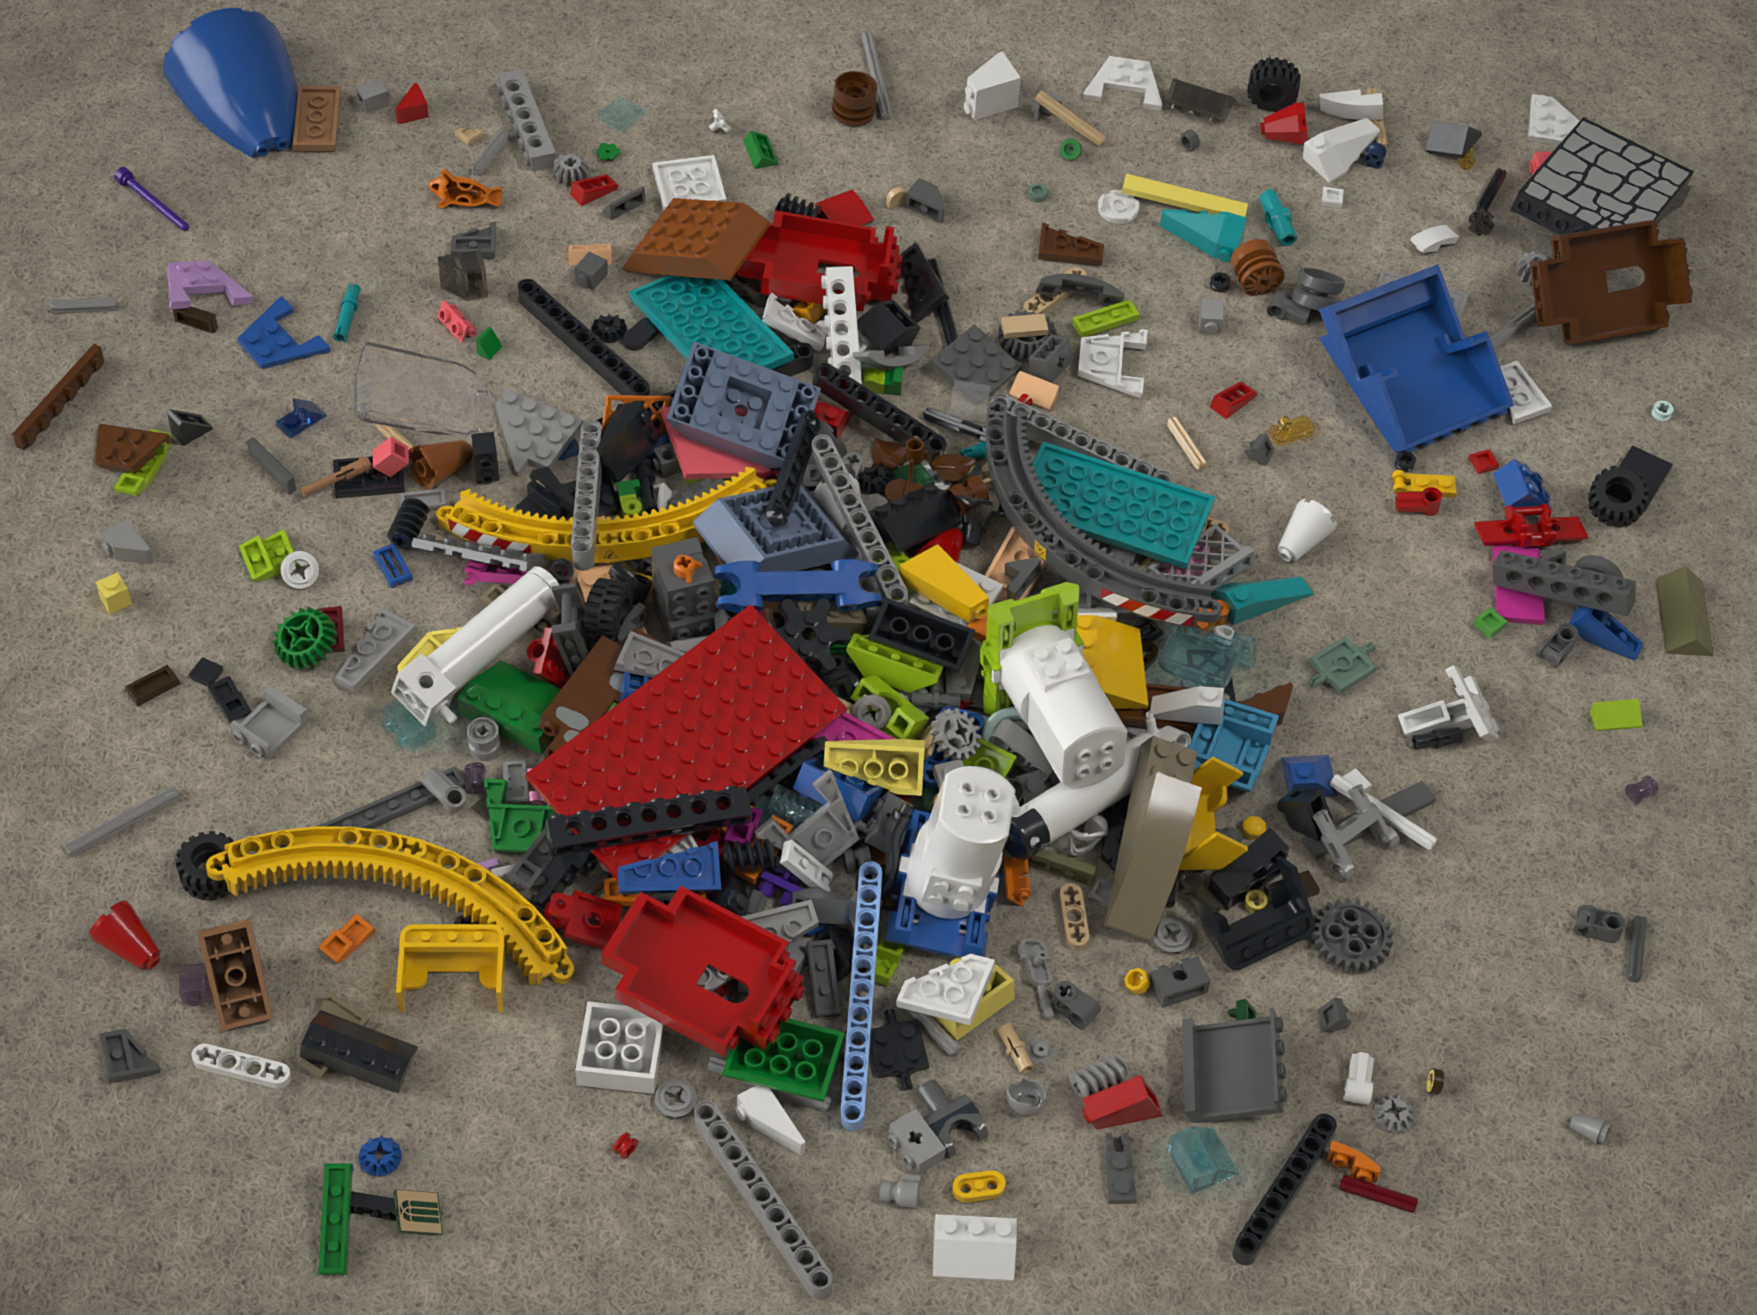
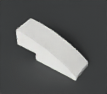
(1352, 105)
(1435, 716)

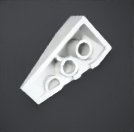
(1336, 149)

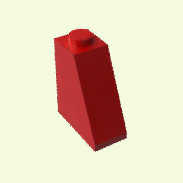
(1122, 1104)

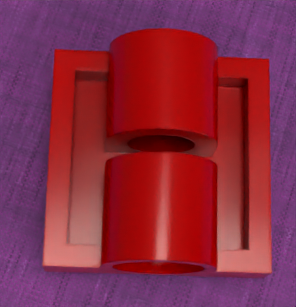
(548, 660)

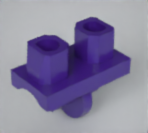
(771, 881)

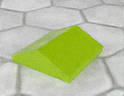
(992, 758)

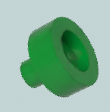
(1067, 151)

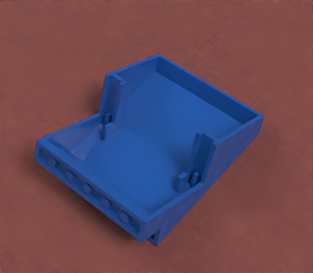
(1412, 361)

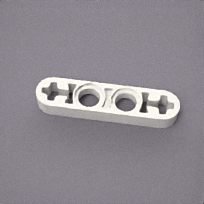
(243, 1062)

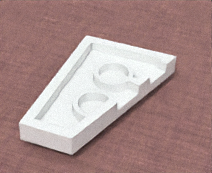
(784, 320)
(1526, 396)

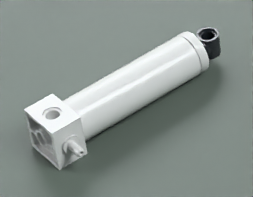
(431, 681)

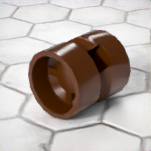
(971, 487)

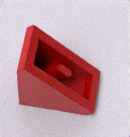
(412, 106)

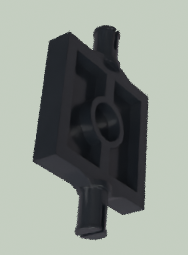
(898, 1049)

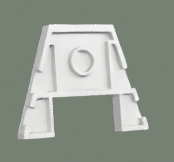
(1128, 76)
(1102, 361)
(1476, 704)

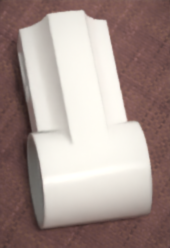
(1358, 1083)

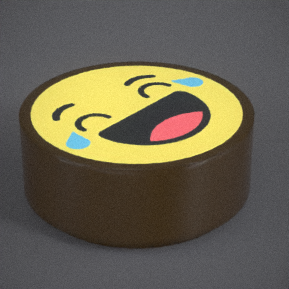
(1435, 1081)

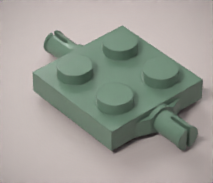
(1342, 664)

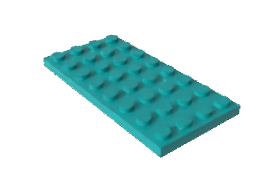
(710, 315)
(1124, 505)

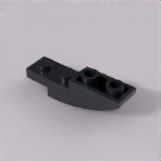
(562, 873)

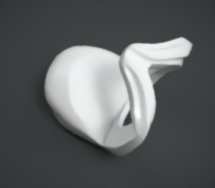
(1094, 831)

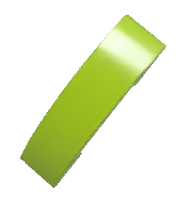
(138, 482)

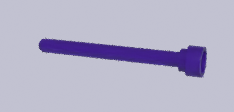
(125, 177)

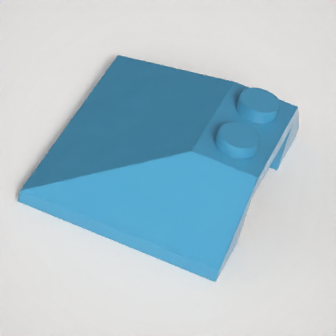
(1239, 741)

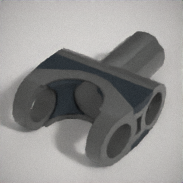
(949, 1114)

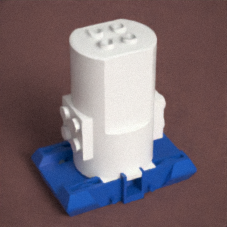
(952, 865)

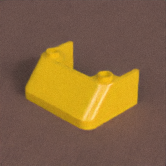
(1205, 847)
(451, 949)

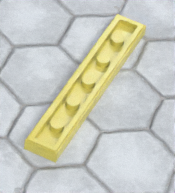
(1181, 196)

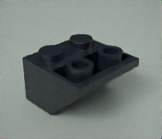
(888, 326)

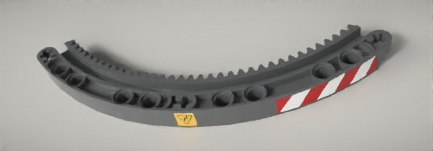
(1070, 552)

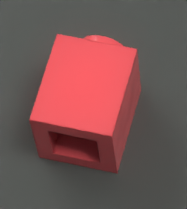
(390, 456)

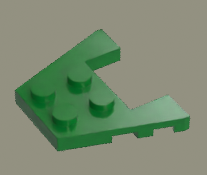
(513, 825)

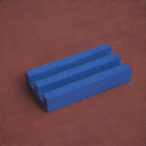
(399, 579)

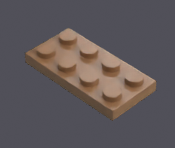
(317, 118)

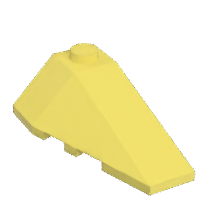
(884, 763)

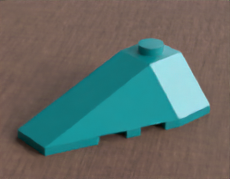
(1258, 597)

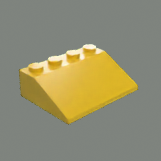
(1116, 660)

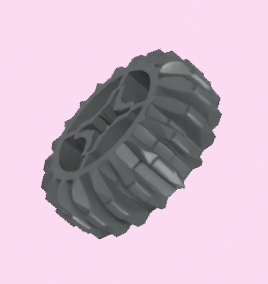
(1024, 346)

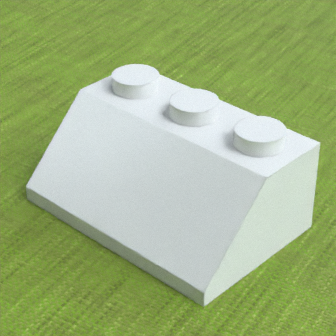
(974, 1247)

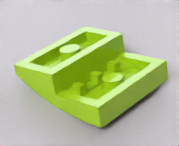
(266, 555)

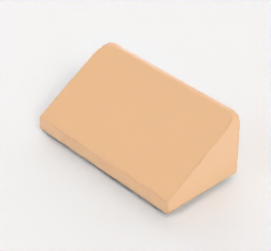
(578, 252)
(1041, 391)

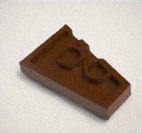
(1063, 247)

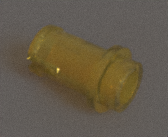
(1468, 160)

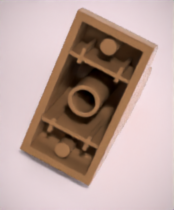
(235, 974)

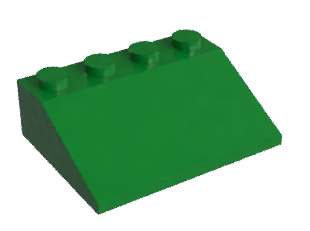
(512, 701)
(797, 1063)

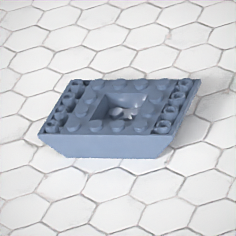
(718, 384)
(740, 531)

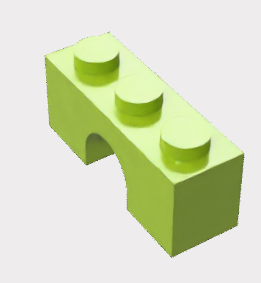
(905, 718)

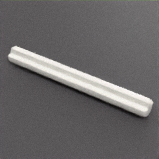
(1389, 815)

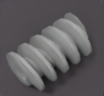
(1098, 1076)

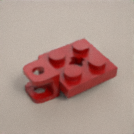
(576, 912)

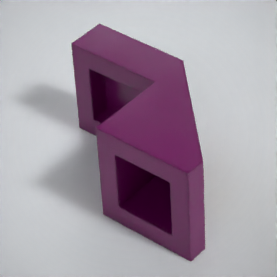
(745, 831)

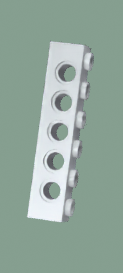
(841, 279)

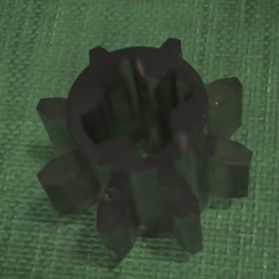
(1481, 222)

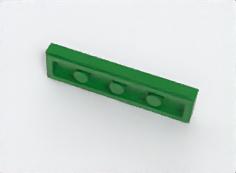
(335, 1219)

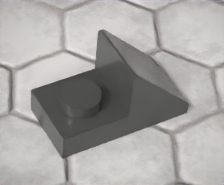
(1022, 575)

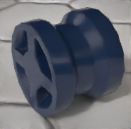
(1375, 155)

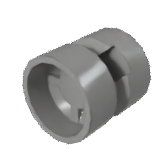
(483, 739)

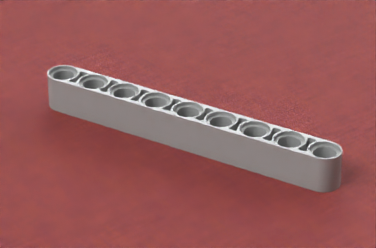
(1048, 429)
(587, 497)
(857, 513)
(766, 1209)

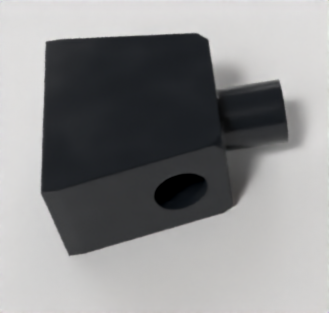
(1300, 807)

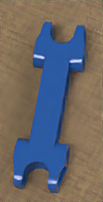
(759, 587)

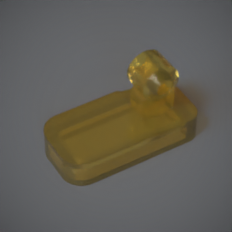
(1291, 430)

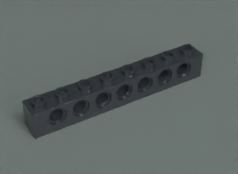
(563, 843)

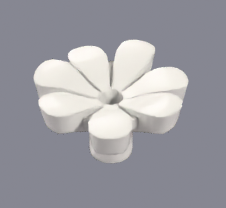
(719, 122)

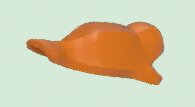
(463, 191)

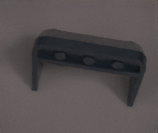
(1265, 931)

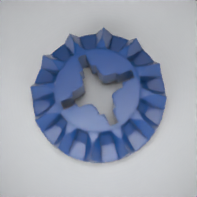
(388, 1162)

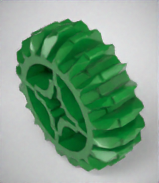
(297, 638)

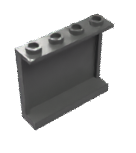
(1233, 1068)

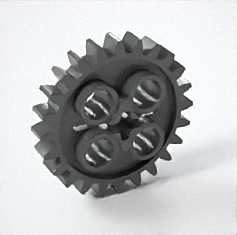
(1352, 936)

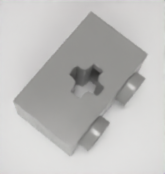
(915, 1129)

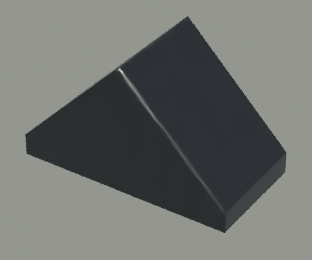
(187, 425)

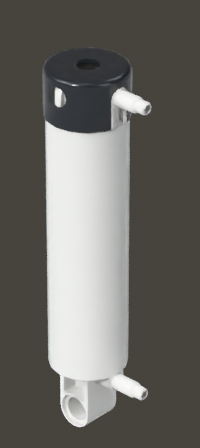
(1065, 808)

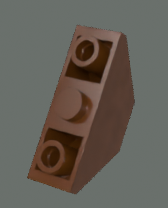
(1272, 701)

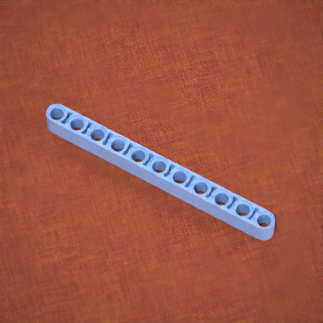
(861, 1005)

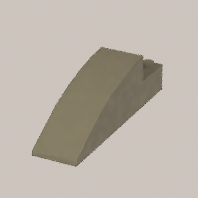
(1153, 836)

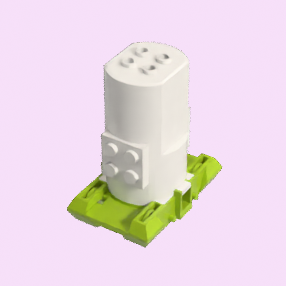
(1039, 667)

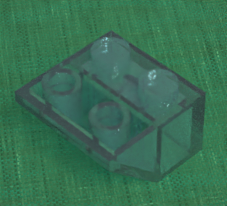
(1201, 1158)

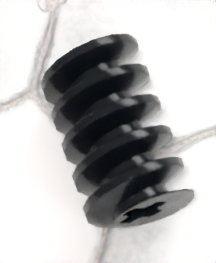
(792, 206)
(408, 523)
(748, 855)

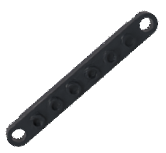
(793, 469)

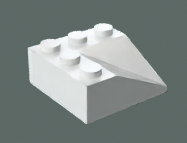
(619, 1049)

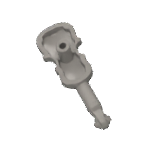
(1035, 954)

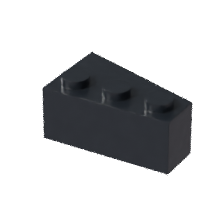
(1249, 870)

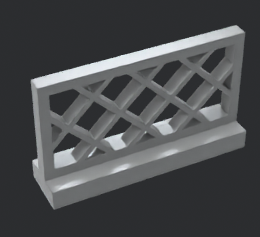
(1216, 574)

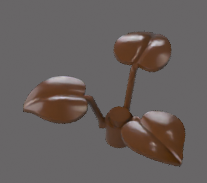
(948, 466)

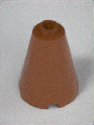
(438, 461)

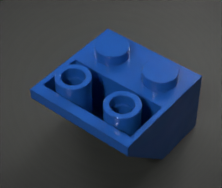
(1521, 485)

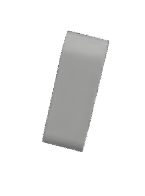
(1023, 745)

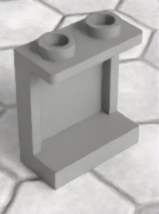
(270, 724)

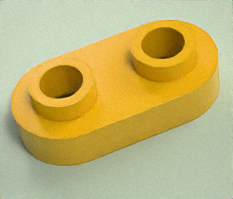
(977, 1183)

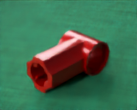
(1426, 501)

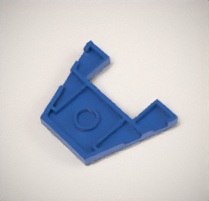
(271, 344)

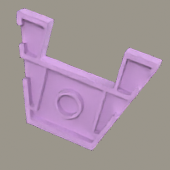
(199, 278)

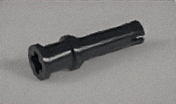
(647, 480)

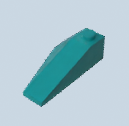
(1211, 233)

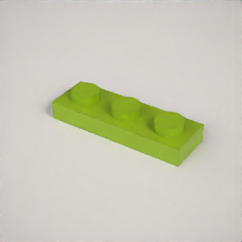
(1105, 318)

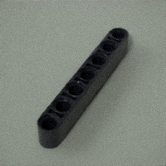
(874, 403)
(1281, 1199)

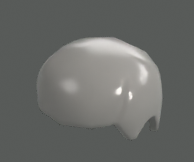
(1031, 1090)

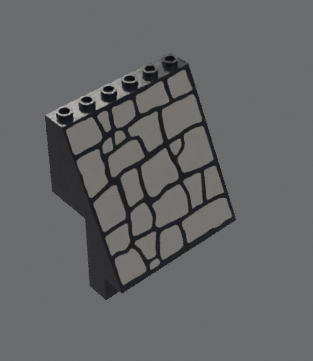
(1600, 183)

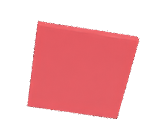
(703, 461)

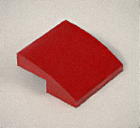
(846, 208)

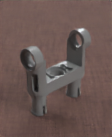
(1334, 837)

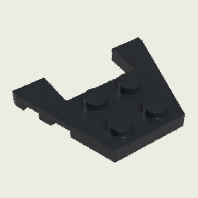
(608, 501)

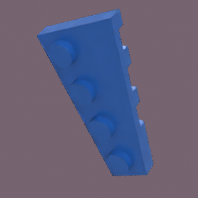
(693, 869)

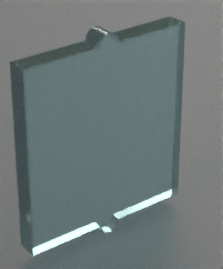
(621, 114)

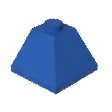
(1309, 773)

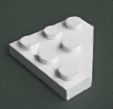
(1549, 120)
(948, 990)

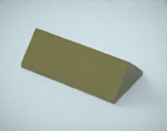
(1684, 613)

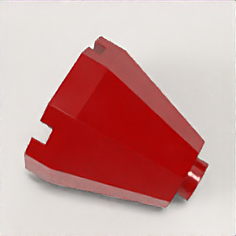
(1286, 125)

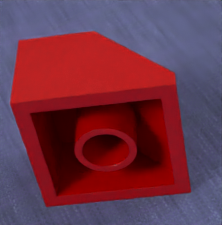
(834, 415)

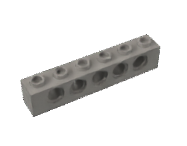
(526, 120)

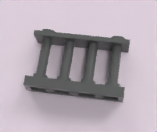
(571, 634)

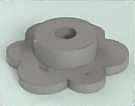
(1040, 1056)

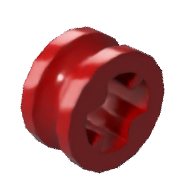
(625, 1145)

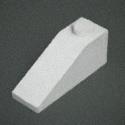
(1190, 705)
(768, 1117)

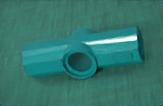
(1278, 217)

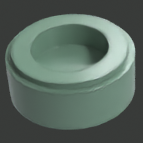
(1037, 192)

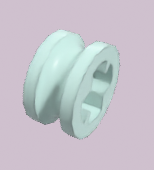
(1659, 415)

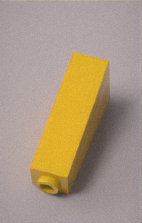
(945, 583)

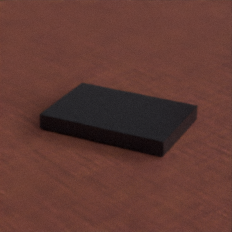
(1651, 468)
(367, 484)

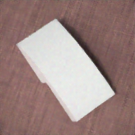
(1433, 238)

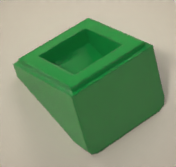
(488, 344)

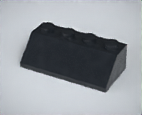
(915, 517)
(922, 635)
(357, 1051)

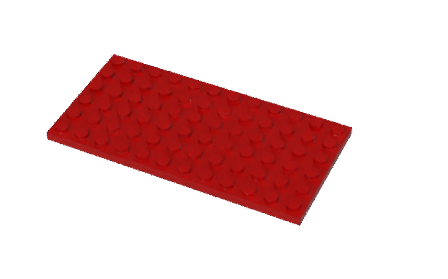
(698, 725)

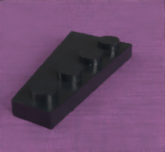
(921, 283)
(785, 769)

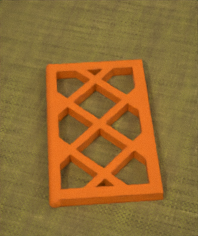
(629, 399)

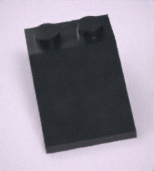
(627, 439)

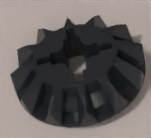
(613, 333)
(879, 483)

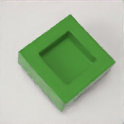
(1490, 622)

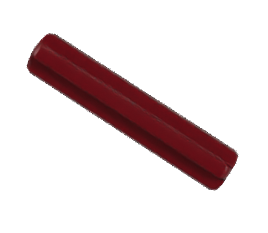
(1378, 1193)

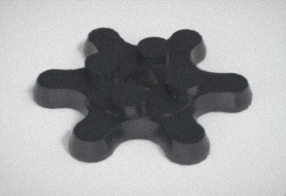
(816, 622)

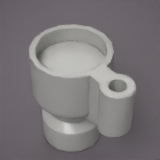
(903, 1193)

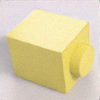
(113, 593)

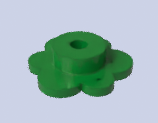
(607, 151)

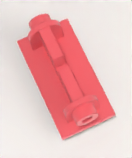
(455, 322)

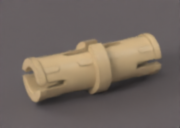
(1016, 1048)

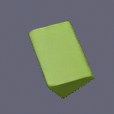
(1616, 715)

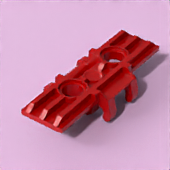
(1530, 535)

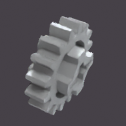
(955, 734)

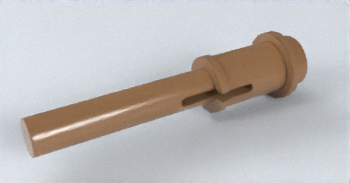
(357, 468)

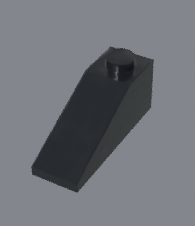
(732, 894)

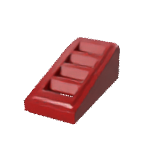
(586, 192)
(1224, 407)

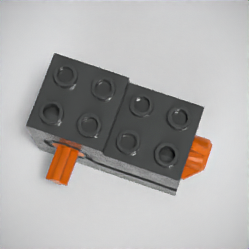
(683, 590)

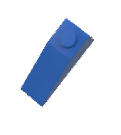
(1606, 632)

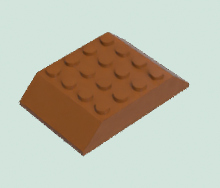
(699, 240)

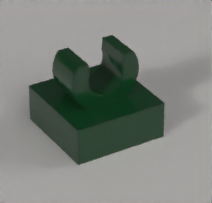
(1243, 1011)

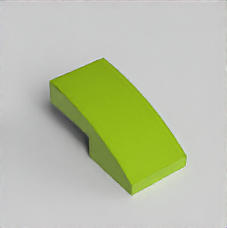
(887, 960)

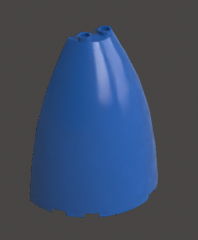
(236, 79)

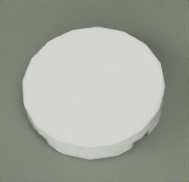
(1118, 207)

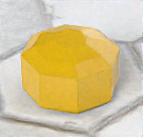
(1253, 827)
(1137, 981)

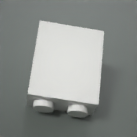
(992, 88)

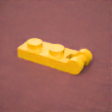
(1419, 482)

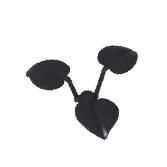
(972, 528)

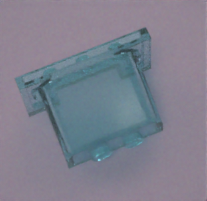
(1205, 656)

